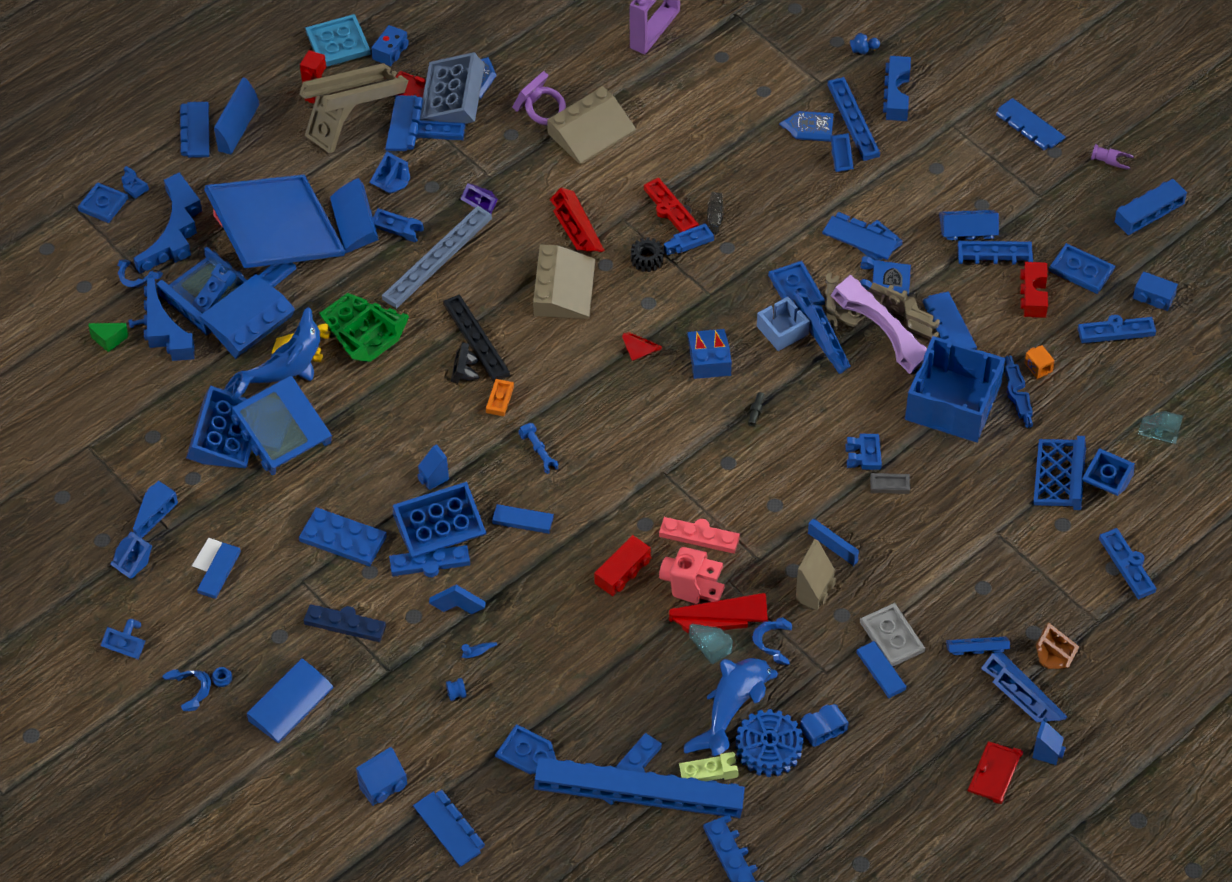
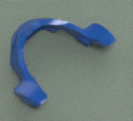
(139, 282)
(766, 626)
(193, 704)

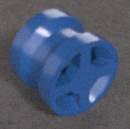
(456, 689)

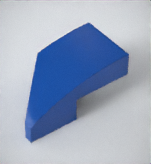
(132, 184)

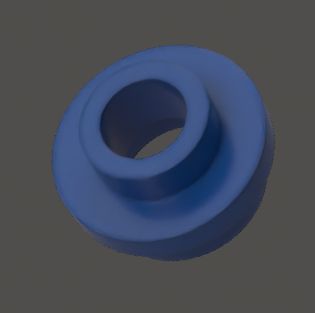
(222, 672)

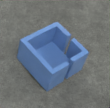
(786, 327)

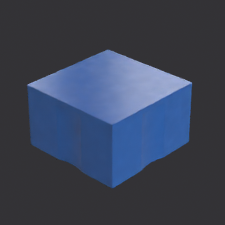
(954, 389)

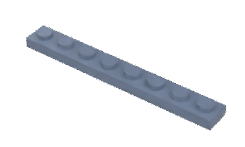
(436, 257)

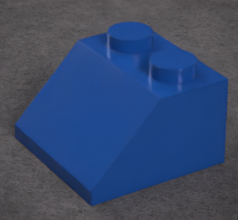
(1109, 472)
(381, 776)

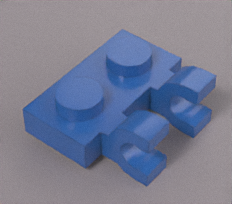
(869, 452)

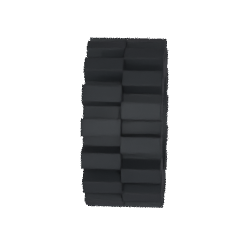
(647, 262)

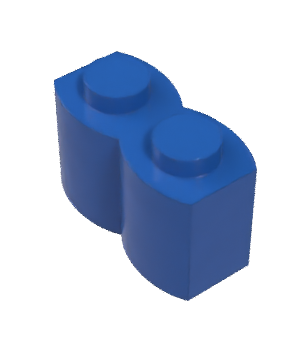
(823, 725)

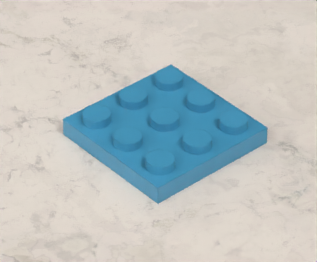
(338, 40)

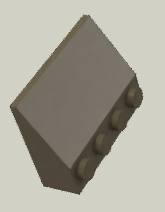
(590, 125)
(563, 283)

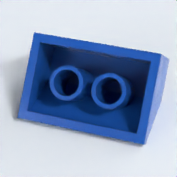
(969, 224)

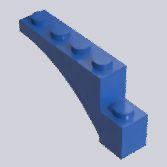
(162, 330)

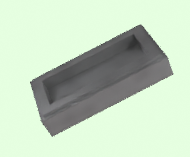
(890, 483)

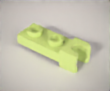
(711, 768)

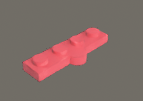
(699, 534)

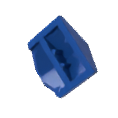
(391, 174)
(131, 555)

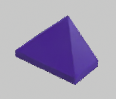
(479, 197)

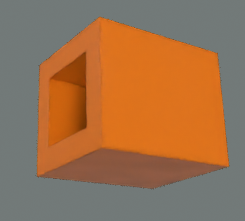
(1039, 361)

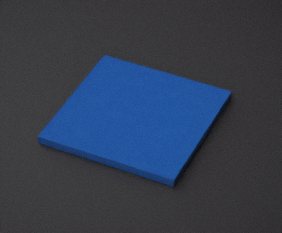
(274, 221)

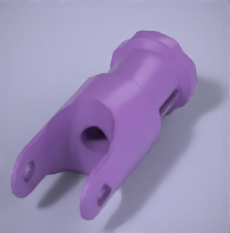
(1109, 156)

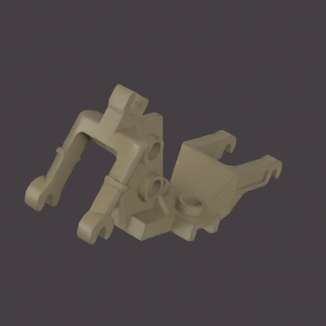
(895, 303)

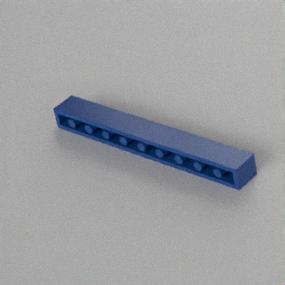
(639, 787)

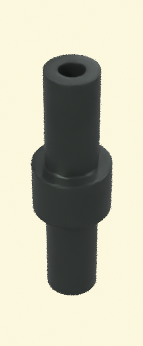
(756, 409)

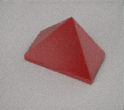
(639, 346)

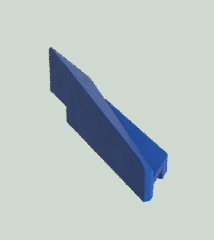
(822, 332)
(1021, 689)

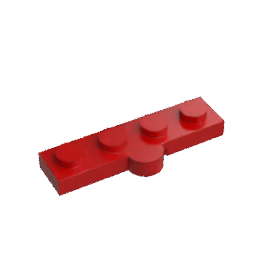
(669, 206)

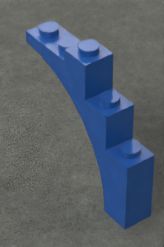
(180, 226)

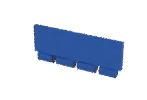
(404, 123)
(1030, 124)
(194, 129)
(859, 237)
(951, 323)
(444, 824)

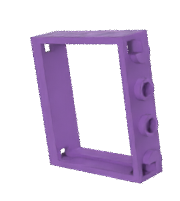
(644, 33)

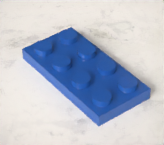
(342, 536)

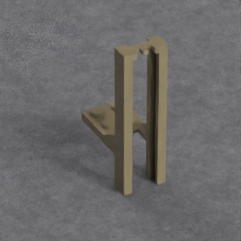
(325, 121)

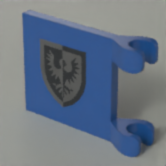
(887, 274)

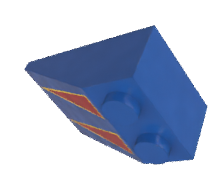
(709, 353)

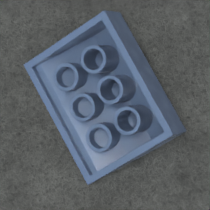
(453, 89)

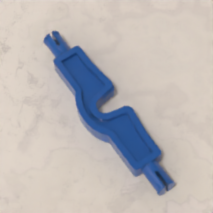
(1020, 399)

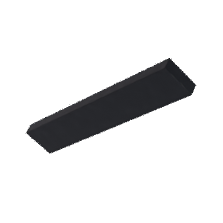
(476, 338)

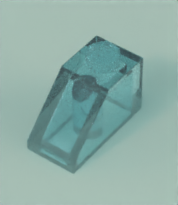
(1161, 426)
(711, 641)

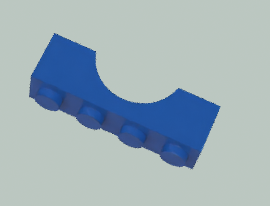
(897, 102)

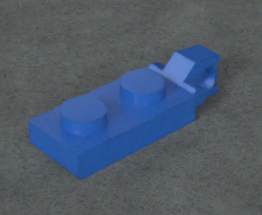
(689, 239)

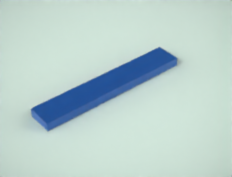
(854, 119)

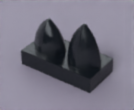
(460, 370)

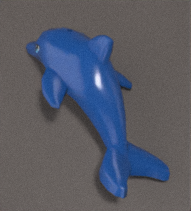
(289, 359)
(735, 687)

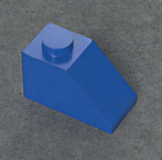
(433, 468)
(1048, 744)

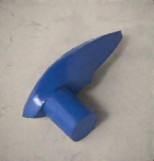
(476, 650)

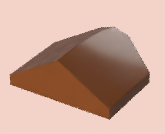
(1055, 648)

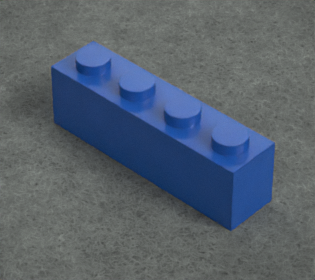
(1150, 206)

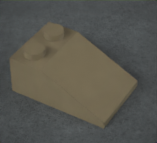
(814, 577)

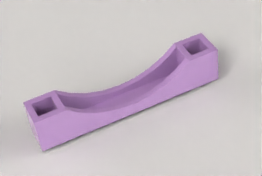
(855, 297)

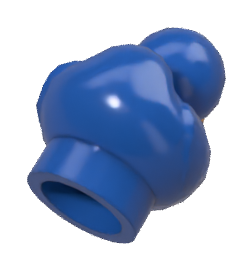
(861, 45)

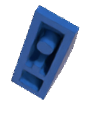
(155, 505)

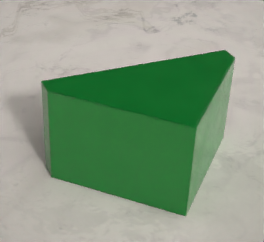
(108, 334)

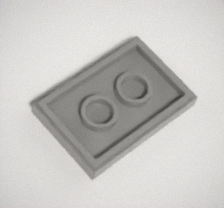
(892, 634)

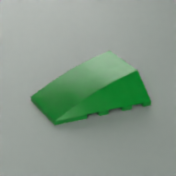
(363, 327)

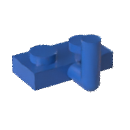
(123, 641)

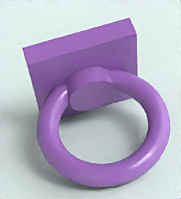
(532, 93)

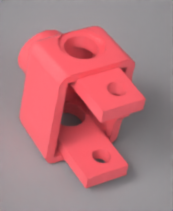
(690, 575)

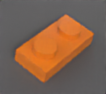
(499, 397)

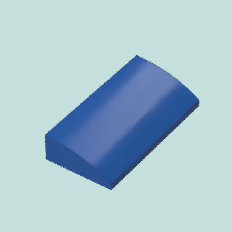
(236, 117)
(353, 216)
(289, 701)

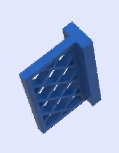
(1077, 472)

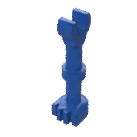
(529, 431)

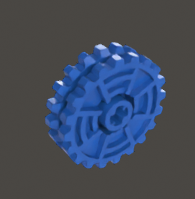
(768, 728)

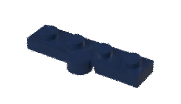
(345, 622)

